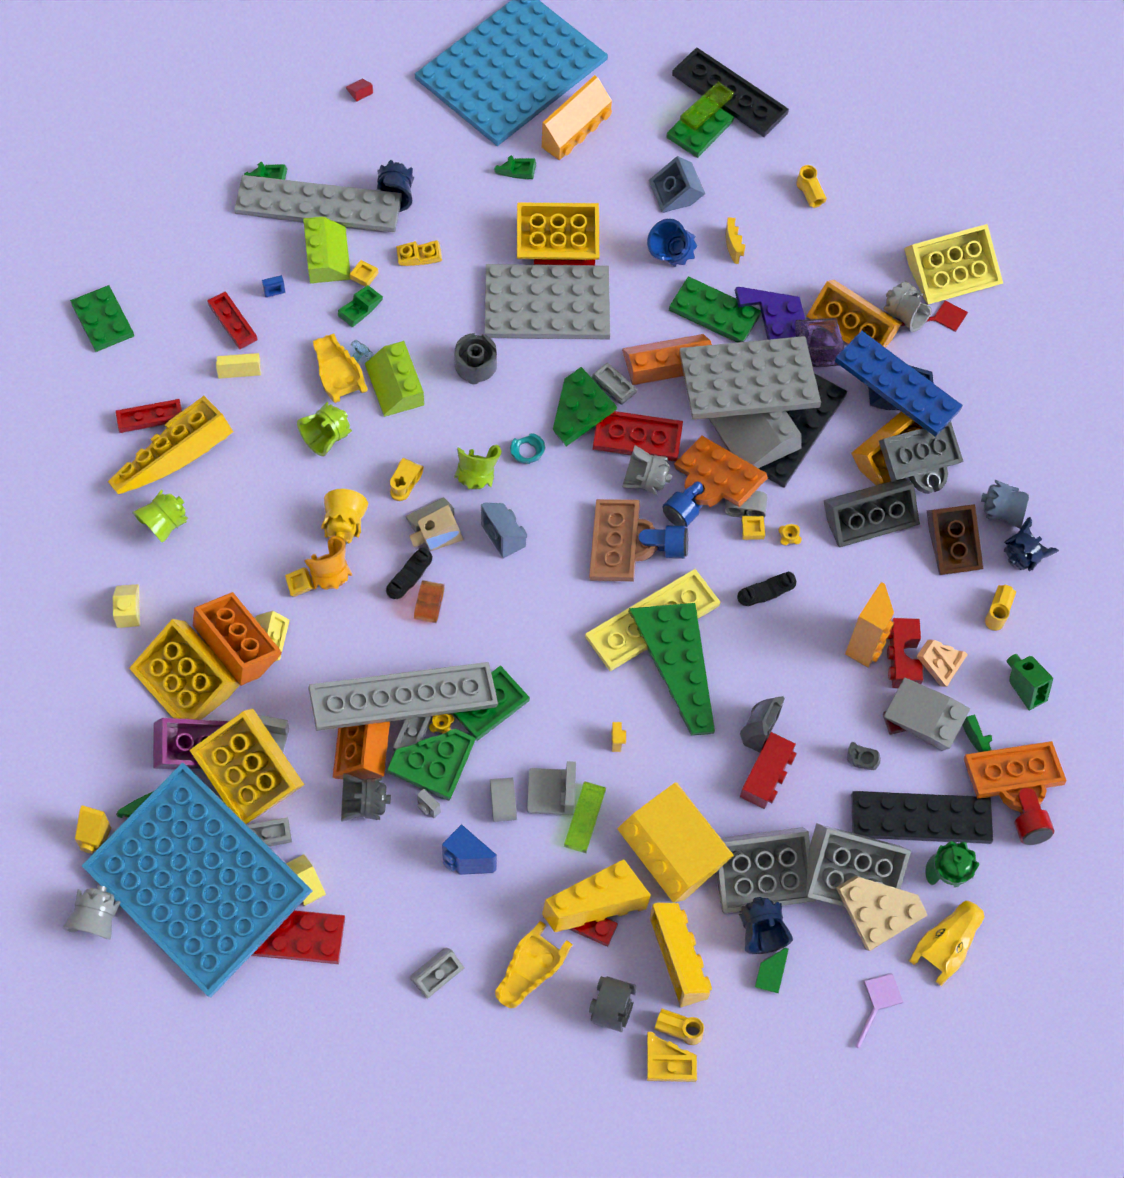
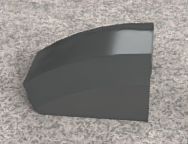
(761, 723)

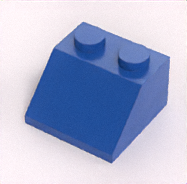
(467, 854)

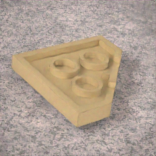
(879, 909)

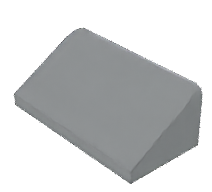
(414, 517)
(437, 972)

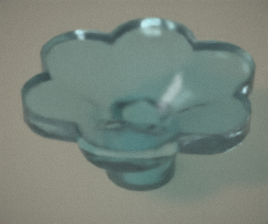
(361, 350)

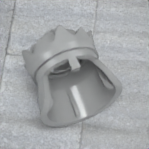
(905, 304)
(647, 471)
(93, 912)

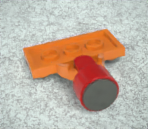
(1021, 782)

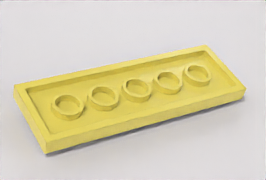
(619, 639)

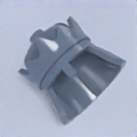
(1005, 503)

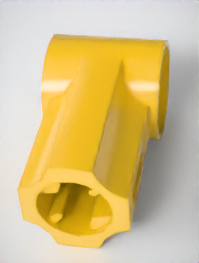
(809, 184)
(1000, 606)
(676, 1026)

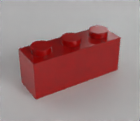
(768, 771)

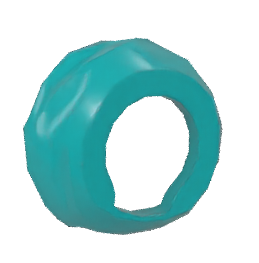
(535, 441)

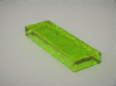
(706, 106)
(585, 817)

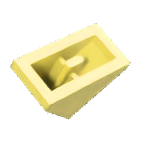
(307, 873)

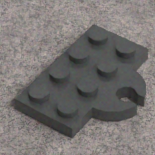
(921, 456)

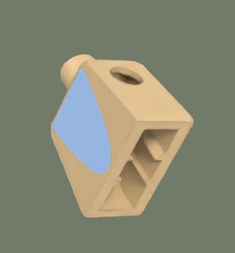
(437, 530)

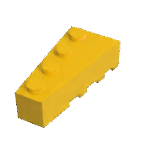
(602, 895)

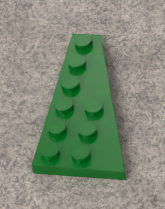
(677, 652)

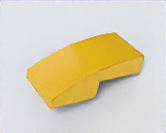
(734, 241)
(414, 254)

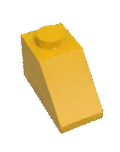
(91, 829)

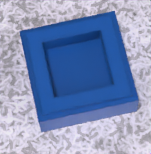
(273, 286)

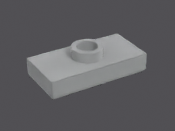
(614, 383)

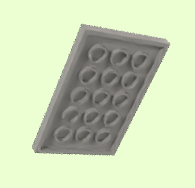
(547, 301)
(749, 377)

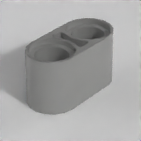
(753, 506)
(503, 799)

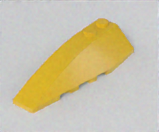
(183, 441)

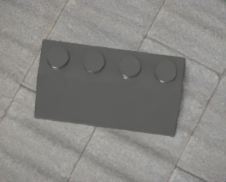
(872, 512)

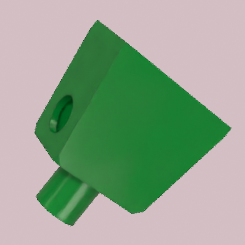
(1029, 680)

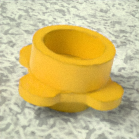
(790, 529)
(446, 719)

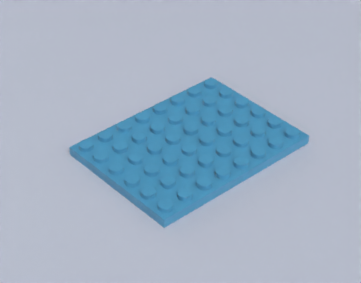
(511, 68)
(197, 879)

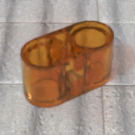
(429, 601)

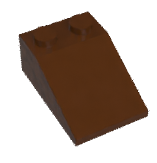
(955, 539)

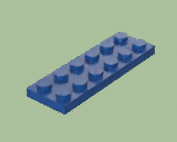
(898, 383)

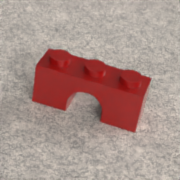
(903, 635)

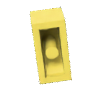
(126, 606)

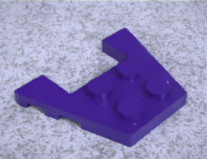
(777, 310)

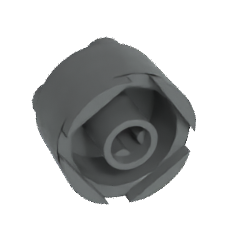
(475, 358)
(613, 1003)

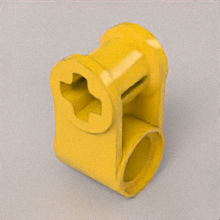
(404, 479)

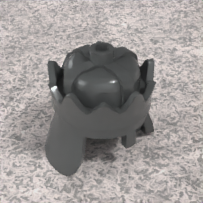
(363, 798)

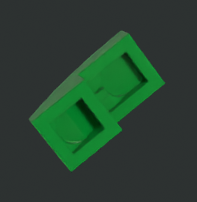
(362, 304)

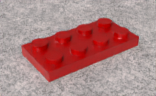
(653, 434)
(306, 938)

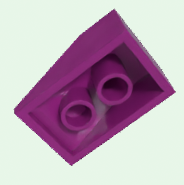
(176, 737)

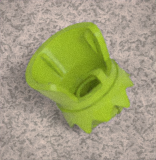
(324, 428)
(477, 470)
(162, 515)

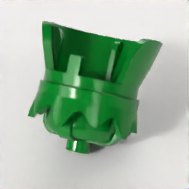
(952, 864)

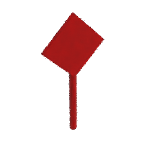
(949, 316)

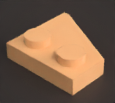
(941, 661)

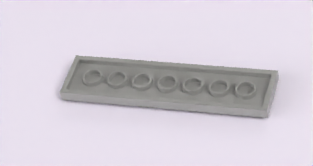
(307, 200)
(402, 696)

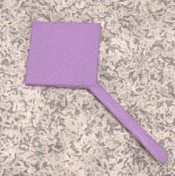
(883, 993)

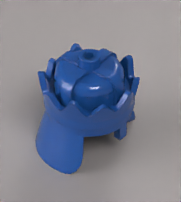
(671, 242)

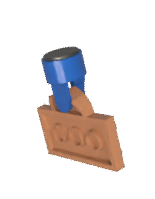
(624, 539)

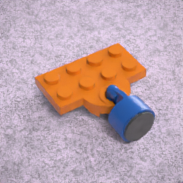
(711, 476)

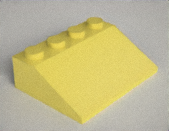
(954, 264)

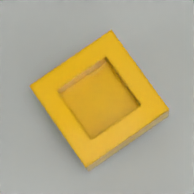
(364, 273)
(753, 527)
(299, 582)
(618, 736)

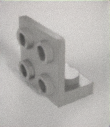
(552, 790)

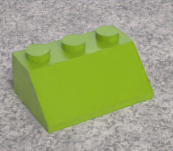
(326, 250)
(395, 379)

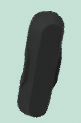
(409, 573)
(767, 589)

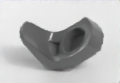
(863, 757)

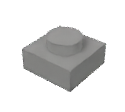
(428, 804)

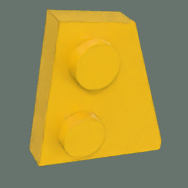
(669, 1062)

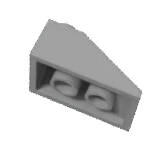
(927, 713)

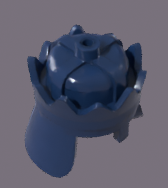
(398, 179)
(1025, 549)
(764, 926)

